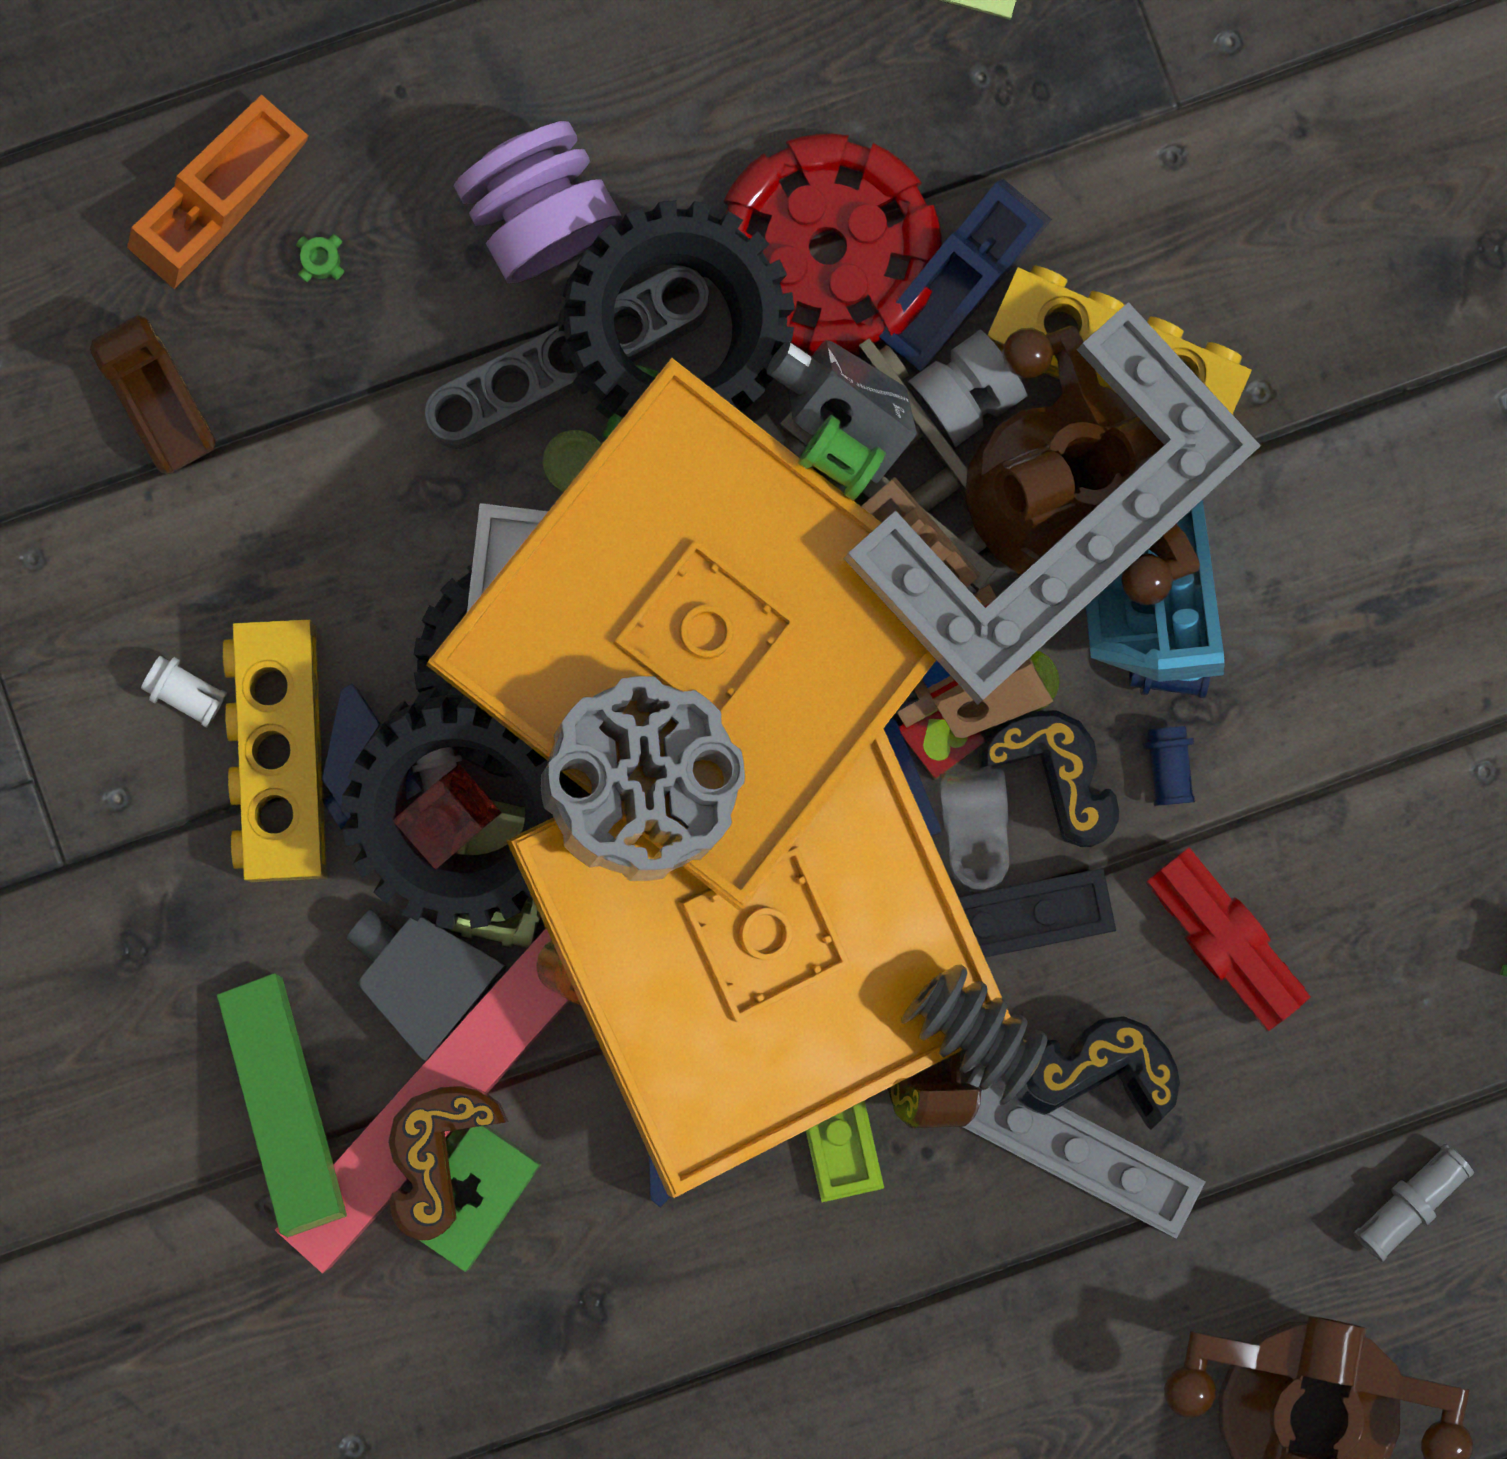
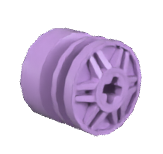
(531, 190)

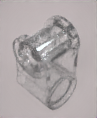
(976, 816)

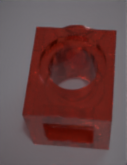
(447, 816)

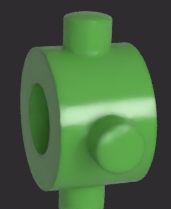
(320, 258)

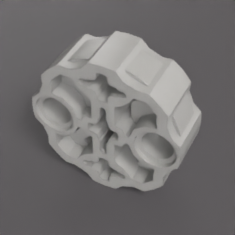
(588, 744)

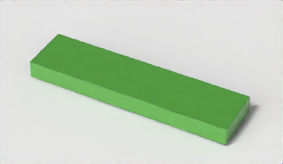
(281, 1105)

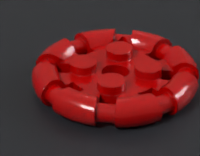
(856, 219)

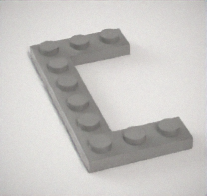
(989, 643)

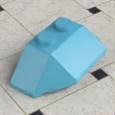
(1165, 639)

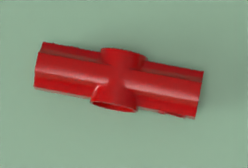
(1228, 939)

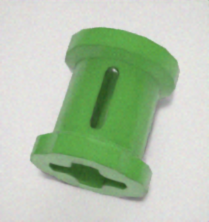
(842, 457)

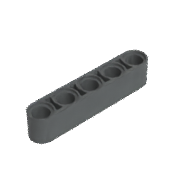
(549, 384)

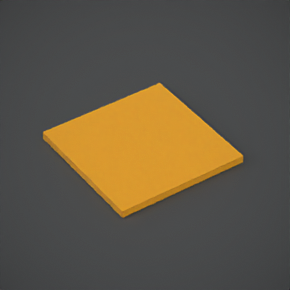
(721, 573)
(770, 1014)

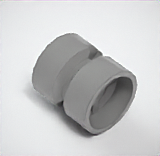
(966, 388)

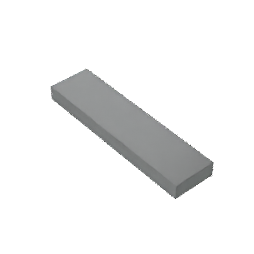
(1088, 1158)

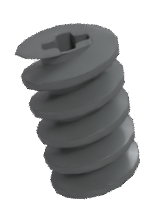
(978, 1031)

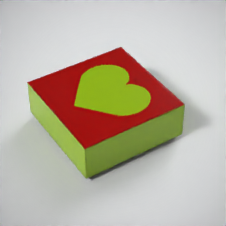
(936, 744)

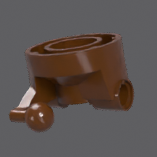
(1027, 467)
(1267, 1382)

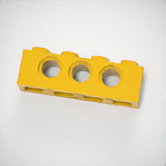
(1043, 292)
(301, 848)

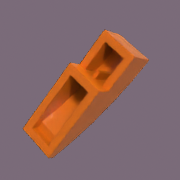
(216, 191)

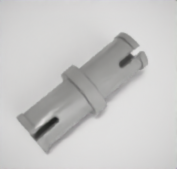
(1413, 1203)

